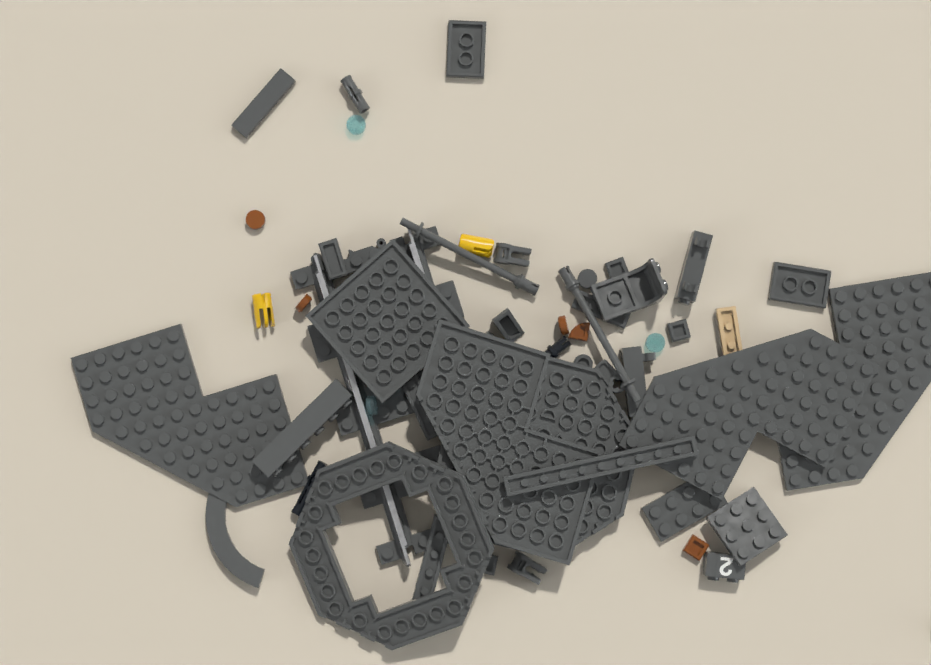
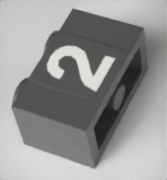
(722, 565)

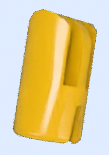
(477, 245)
(262, 303)

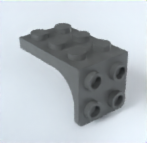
(630, 291)

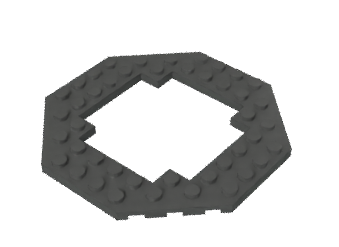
(457, 516)

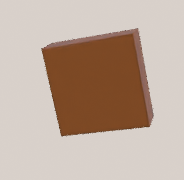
(695, 547)

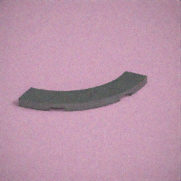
(225, 547)

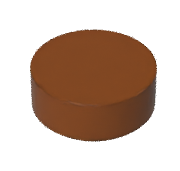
(255, 219)
(303, 303)
(563, 325)

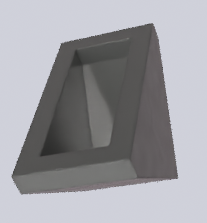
(508, 325)

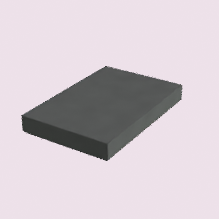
(466, 49)
(799, 285)

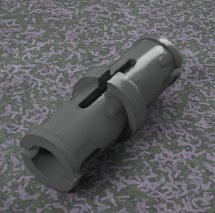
(355, 93)

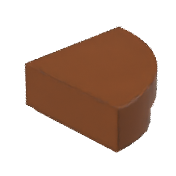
(580, 332)

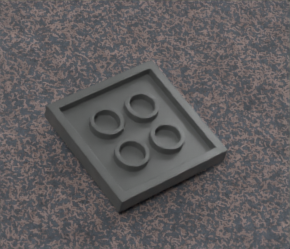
(746, 526)

